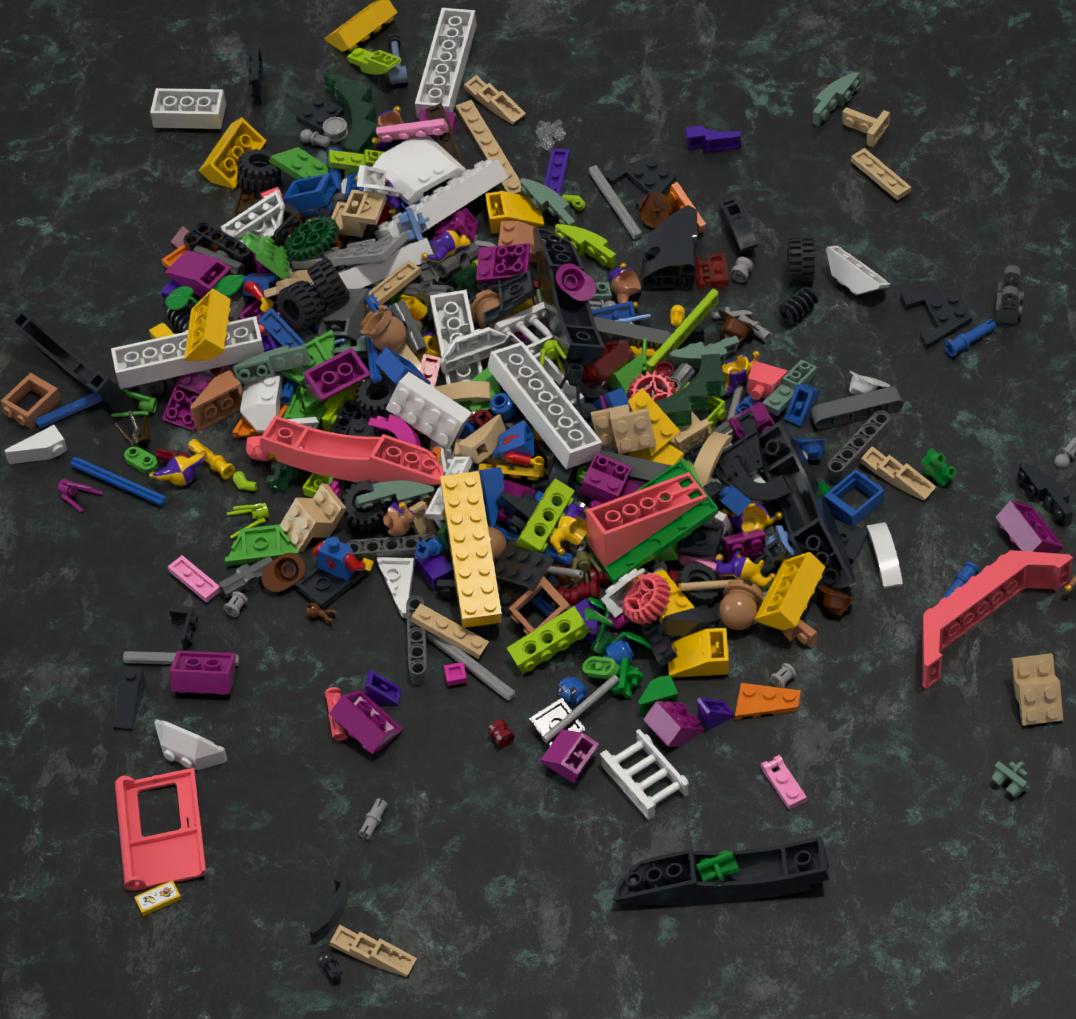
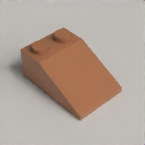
(517, 233)
(217, 401)

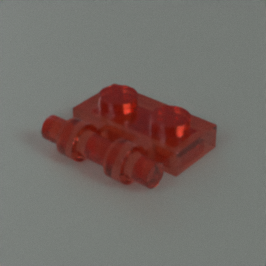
(717, 270)

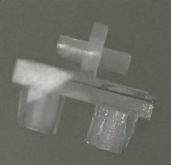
(546, 131)

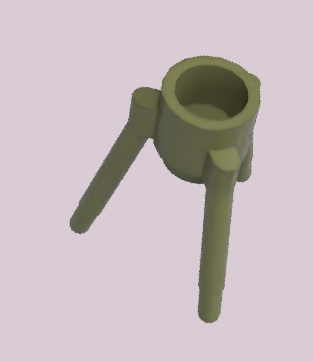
(583, 561)

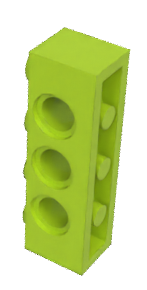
(555, 492)
(552, 630)

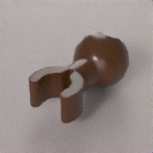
(313, 610)

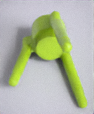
(552, 350)
(258, 512)

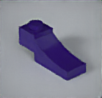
(712, 140)

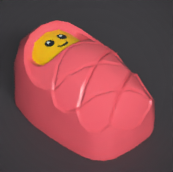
(255, 453)

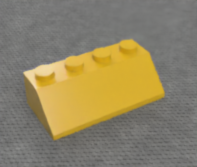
(362, 25)
(223, 160)
(208, 327)
(790, 592)

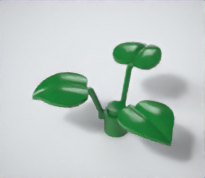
(180, 297)
(603, 639)

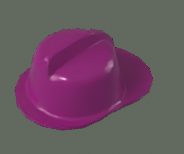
(575, 282)

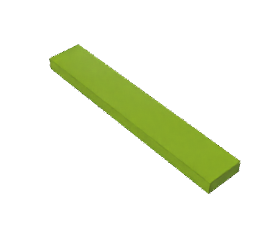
(683, 330)

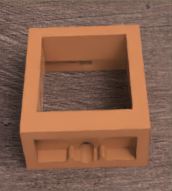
(43, 406)
(544, 583)

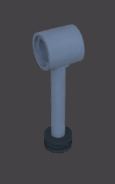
(398, 73)

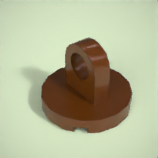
(655, 209)

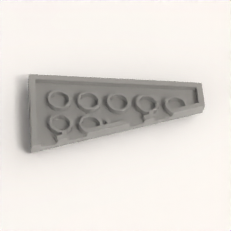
(355, 253)

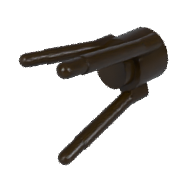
(139, 438)

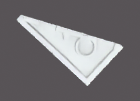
(398, 576)

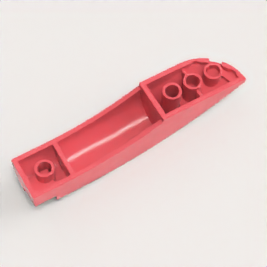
(348, 455)

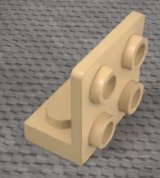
(691, 435)

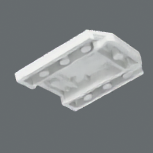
(418, 167)

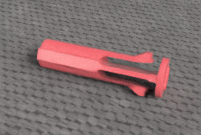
(338, 731)

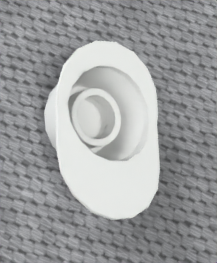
(863, 384)

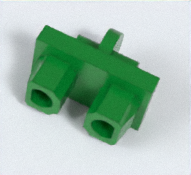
(937, 468)
(628, 678)
(717, 867)

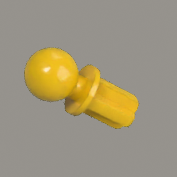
(677, 315)

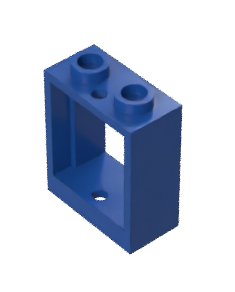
(310, 192)
(398, 367)
(844, 511)

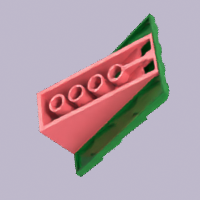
(647, 522)

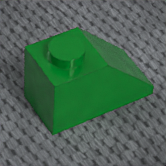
(659, 689)

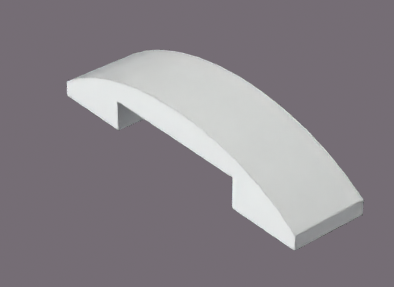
(885, 554)

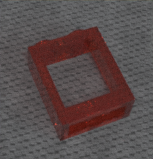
(614, 356)

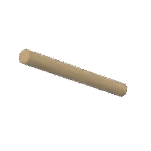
(706, 585)

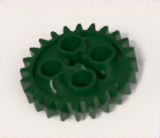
(311, 238)

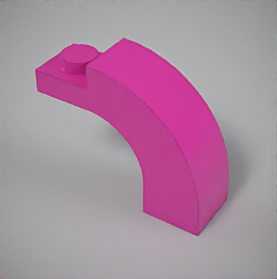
(397, 426)

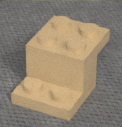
(358, 211)
(624, 428)
(312, 517)
(1037, 689)

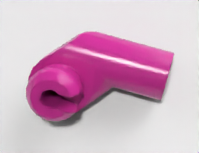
(618, 623)

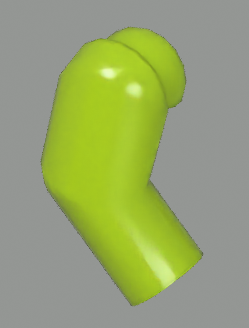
(241, 482)

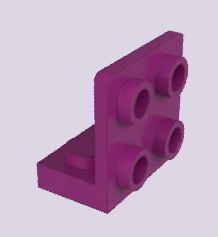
(459, 220)

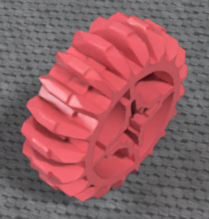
(653, 380)
(646, 598)

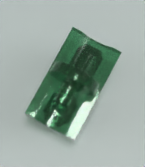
(465, 277)
(282, 475)

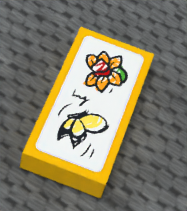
(157, 898)

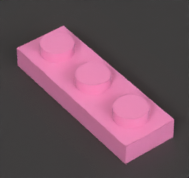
(194, 578)

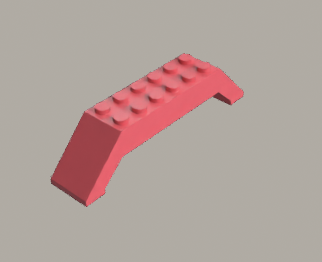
(983, 596)

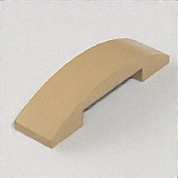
(470, 390)
(710, 455)

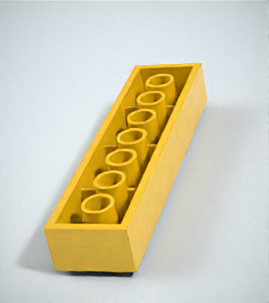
(470, 549)

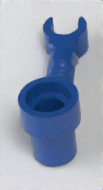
(326, 210)

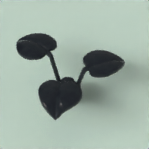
(591, 390)

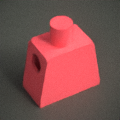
(764, 380)

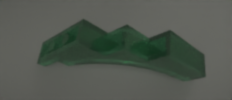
(356, 99)
(695, 395)

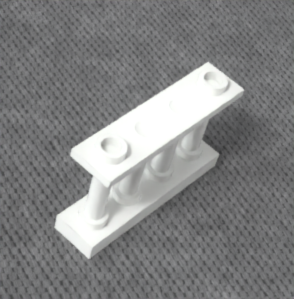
(524, 319)
(634, 790)

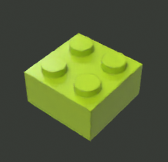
(313, 484)

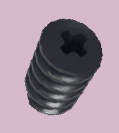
(797, 305)
(179, 318)

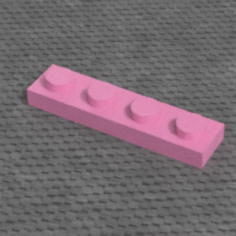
(414, 129)

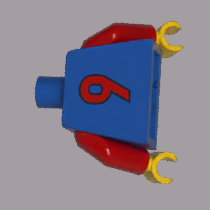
(256, 284)
(517, 446)
(339, 559)

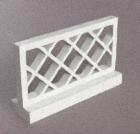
(436, 507)

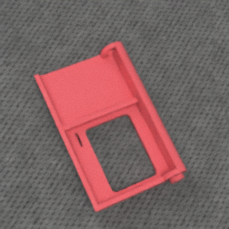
(162, 856)

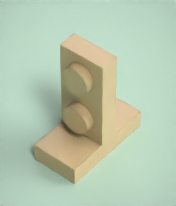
(867, 124)
(421, 523)

